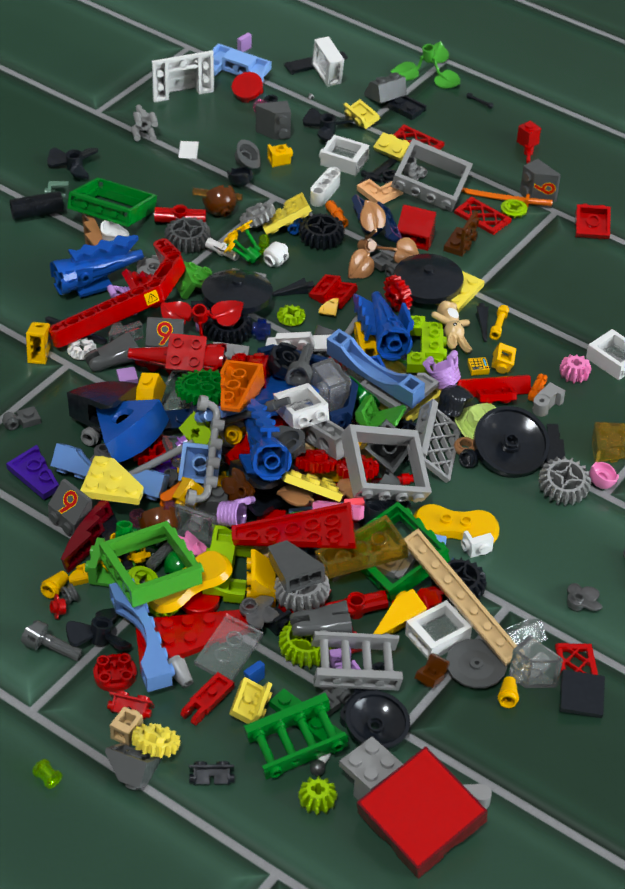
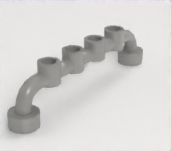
(212, 461)

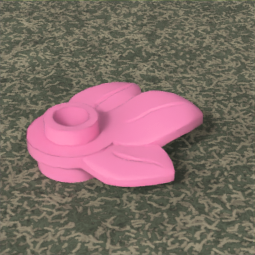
(193, 544)

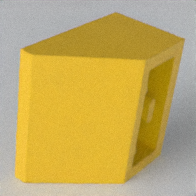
(261, 577)

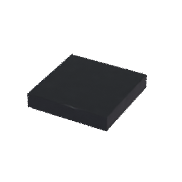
(582, 693)

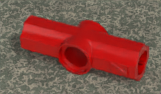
(178, 211)
(361, 603)

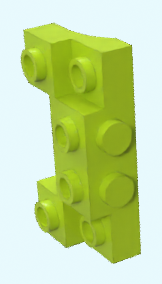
(431, 344)
(232, 589)

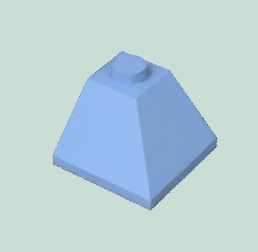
(194, 461)

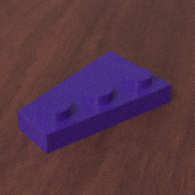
(34, 472)

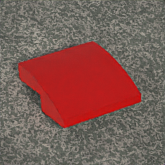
(332, 287)

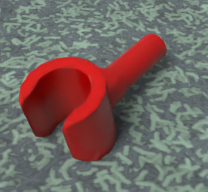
(528, 151)

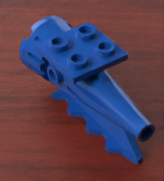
(91, 265)
(390, 330)
(267, 454)

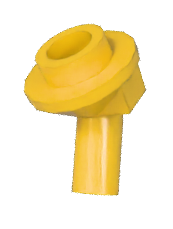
(234, 434)

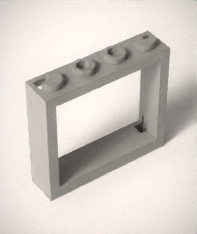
(439, 159)
(387, 436)

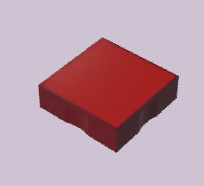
(422, 811)

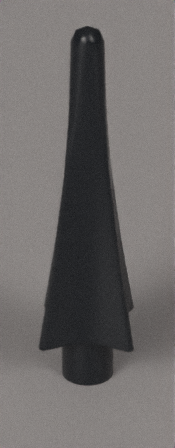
(298, 287)
(482, 316)

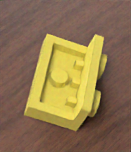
(362, 114)
(391, 146)
(250, 701)

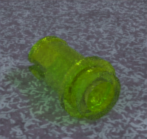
(263, 242)

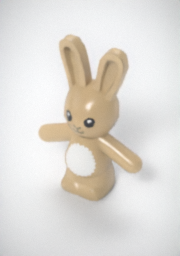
(454, 328)

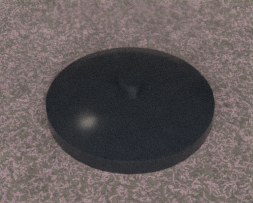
(430, 278)
(238, 285)
(511, 441)

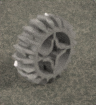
(576, 484)
(303, 599)

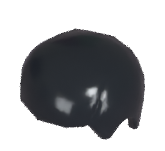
(240, 176)

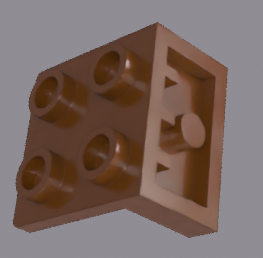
(461, 238)

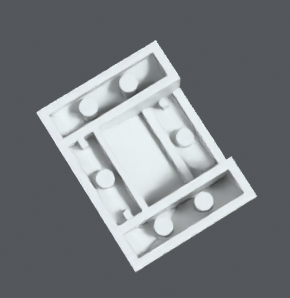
(183, 73)

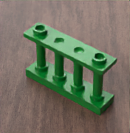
(292, 716)

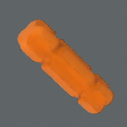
(537, 386)

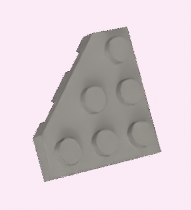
(390, 401)

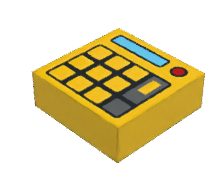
(478, 366)

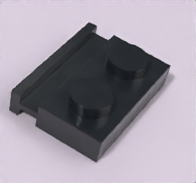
(407, 107)

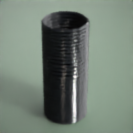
(36, 205)

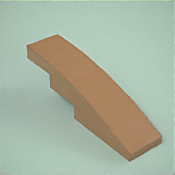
(91, 230)

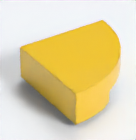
(330, 307)
(79, 576)

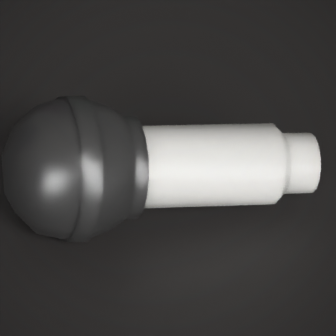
(318, 766)

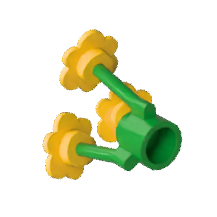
(250, 254)

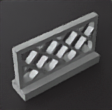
(425, 424)

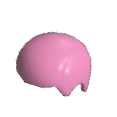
(603, 475)

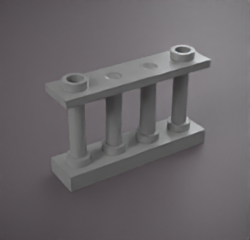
(356, 678)

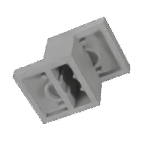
(369, 766)

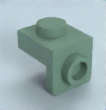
(62, 186)

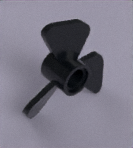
(326, 122)
(73, 160)
(98, 632)

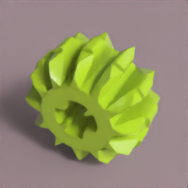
(317, 795)

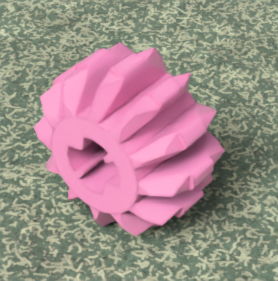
(575, 368)

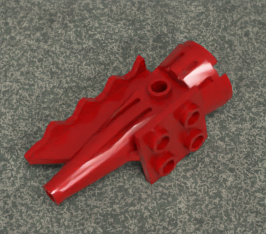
(182, 354)

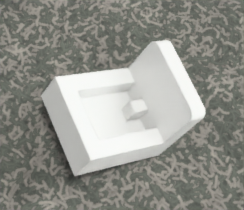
(478, 545)

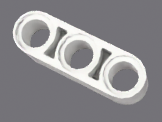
(325, 186)

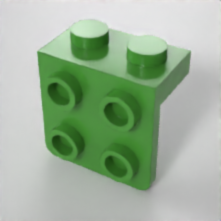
(191, 278)
(369, 415)
(96, 573)

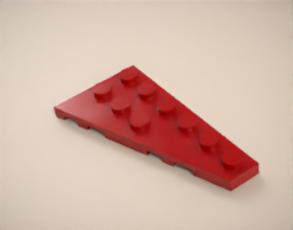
(312, 528)
(186, 633)

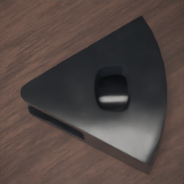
(103, 395)
(263, 505)

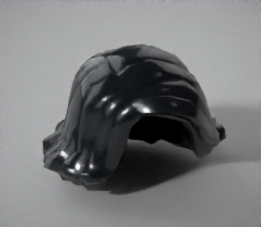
(453, 400)

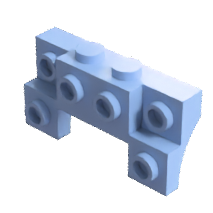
(238, 62)

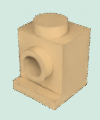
(124, 724)

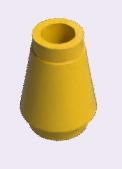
(53, 584)
(508, 693)

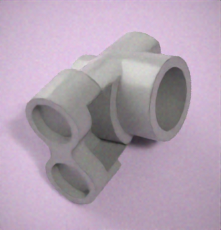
(414, 171)

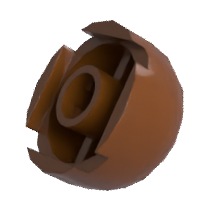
(220, 201)
(158, 515)

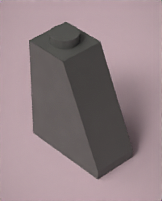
(295, 567)

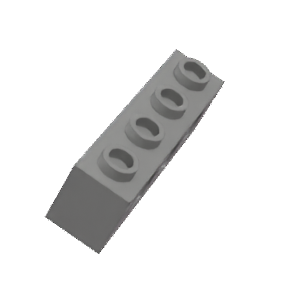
(326, 437)

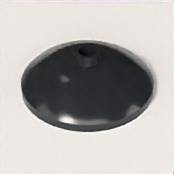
(380, 711)

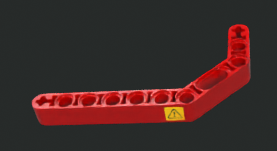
(127, 303)

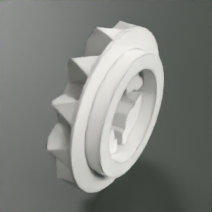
(76, 352)

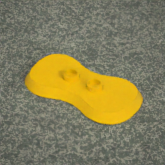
(454, 523)
(216, 571)

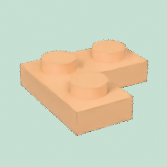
(376, 193)

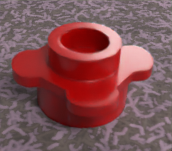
(58, 606)

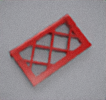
(414, 133)
(483, 224)
(574, 650)

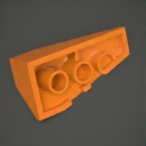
(240, 384)

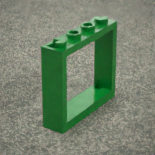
(84, 201)
(418, 574)

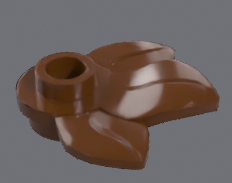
(237, 486)

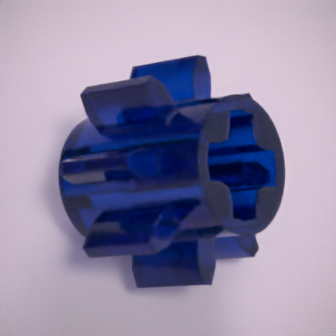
(261, 329)

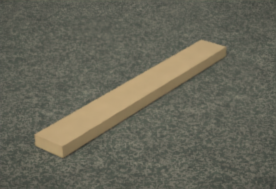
(461, 596)

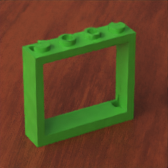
(158, 587)

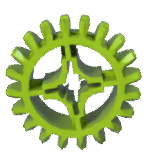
(299, 649)

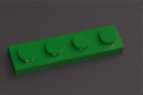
(285, 699)

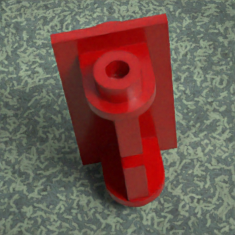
(139, 703)

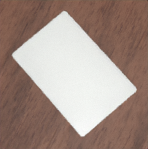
(188, 149)

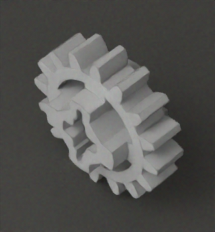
(258, 214)

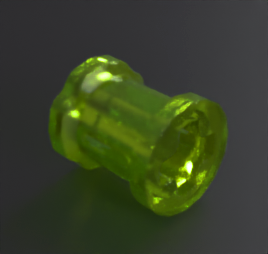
(48, 774)

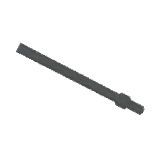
(272, 405)

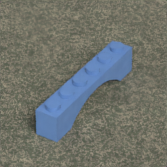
(401, 386)
(74, 460)
(155, 668)

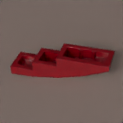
(85, 534)

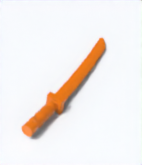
(527, 200)

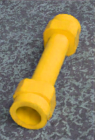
(496, 330)

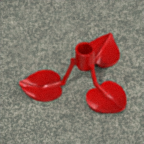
(225, 312)

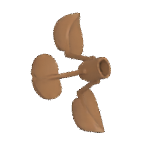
(371, 218)
(301, 497)

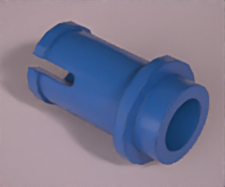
(295, 226)

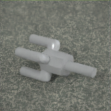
(143, 122)

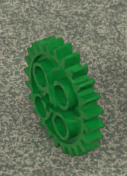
(199, 383)

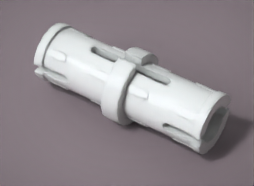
(220, 248)

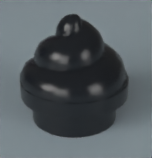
(468, 458)

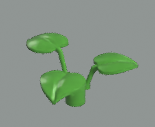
(435, 54)

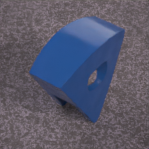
(135, 432)

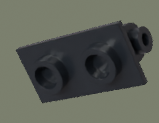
(220, 771)

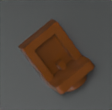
(433, 671)

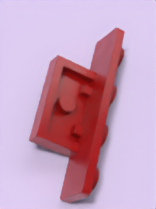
(497, 388)

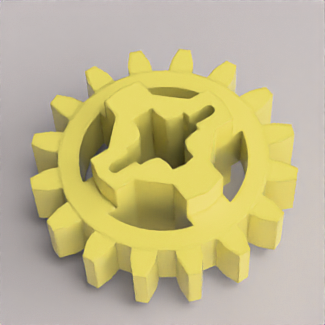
(155, 740)

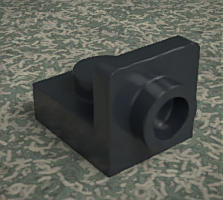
(279, 621)

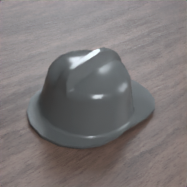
(247, 154)
(292, 439)

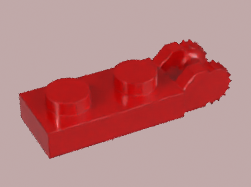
(207, 697)

